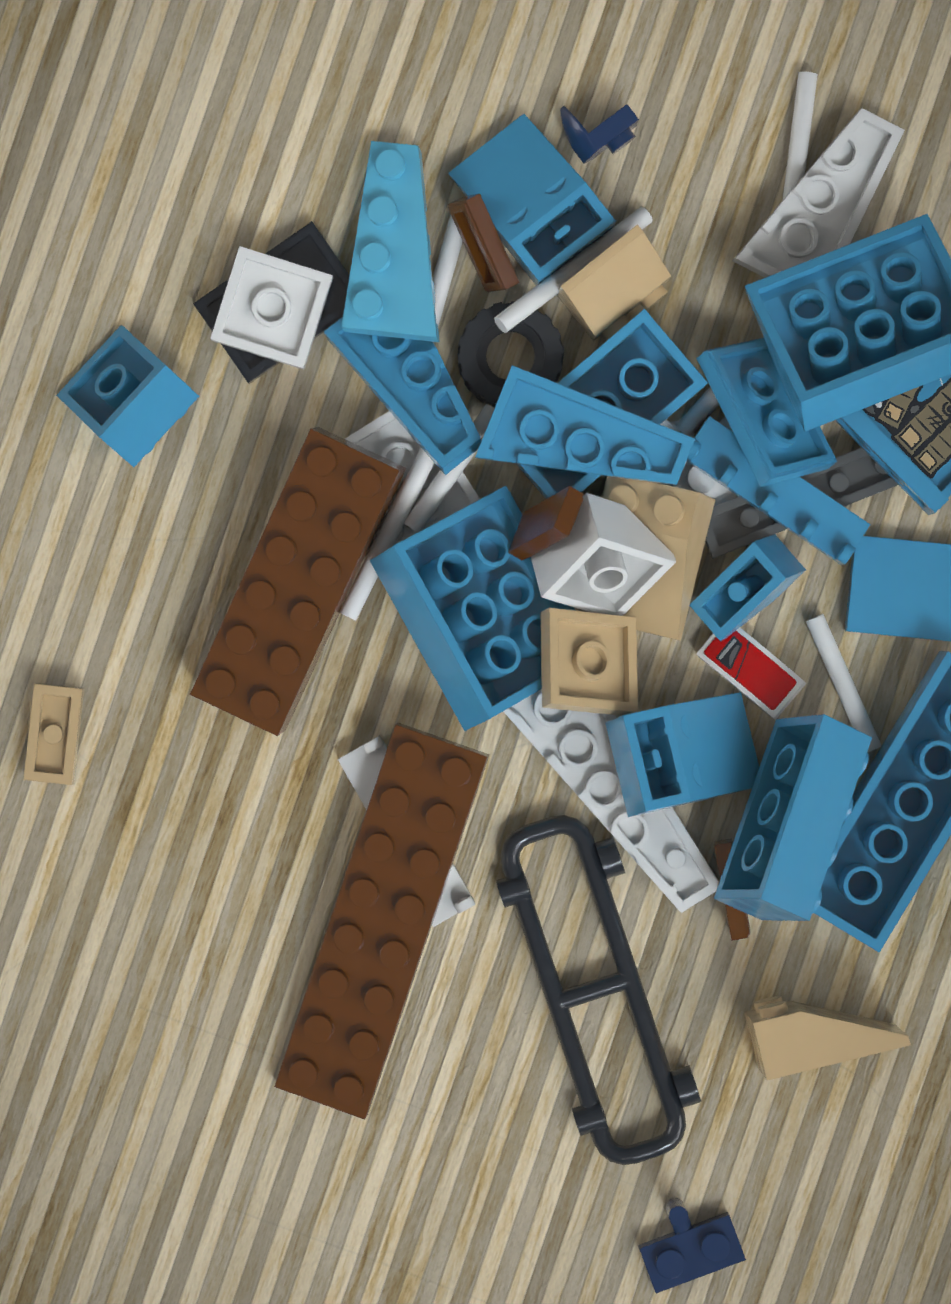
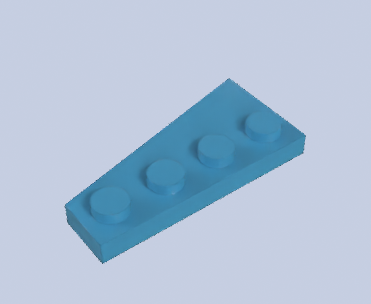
(415, 389)

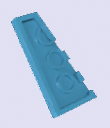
(570, 431)

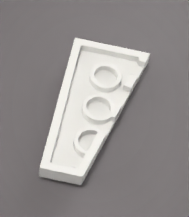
(827, 200)

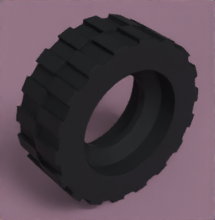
(480, 333)

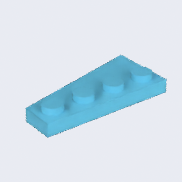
(391, 262)

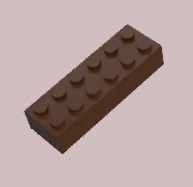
(297, 580)

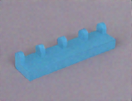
(788, 502)

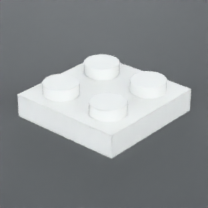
(271, 307)

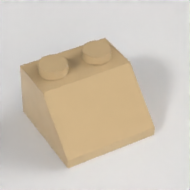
(615, 284)

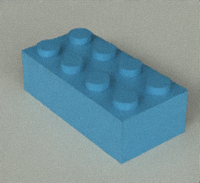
(632, 371)
(794, 818)

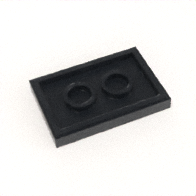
(303, 248)

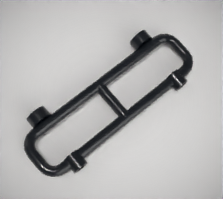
(600, 862)

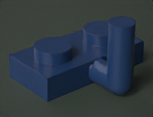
(690, 1249)

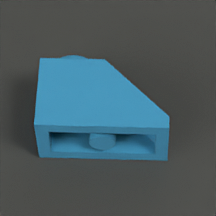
(747, 586)

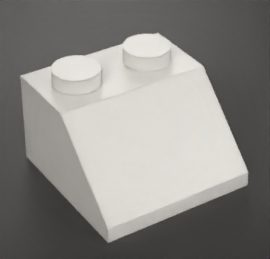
(603, 561)

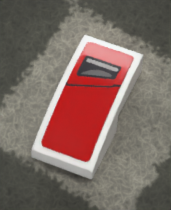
(752, 671)

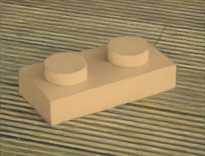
(53, 734)

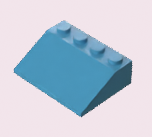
(859, 321)
(471, 606)

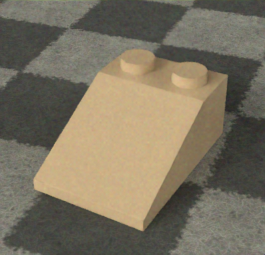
(681, 523)
(805, 1037)

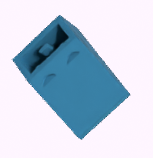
(533, 198)
(683, 753)

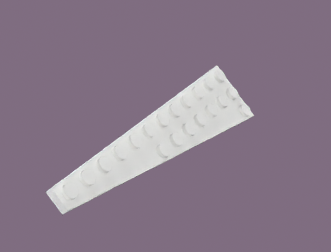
(570, 740)

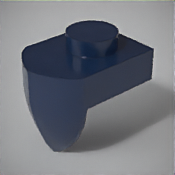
(610, 134)

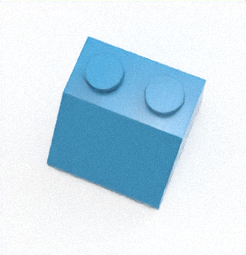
(127, 396)

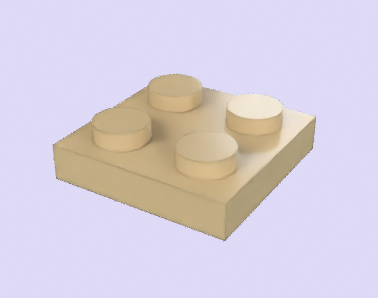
(589, 662)

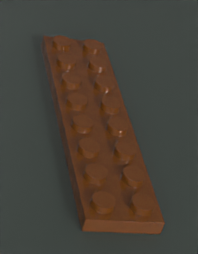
(381, 920)

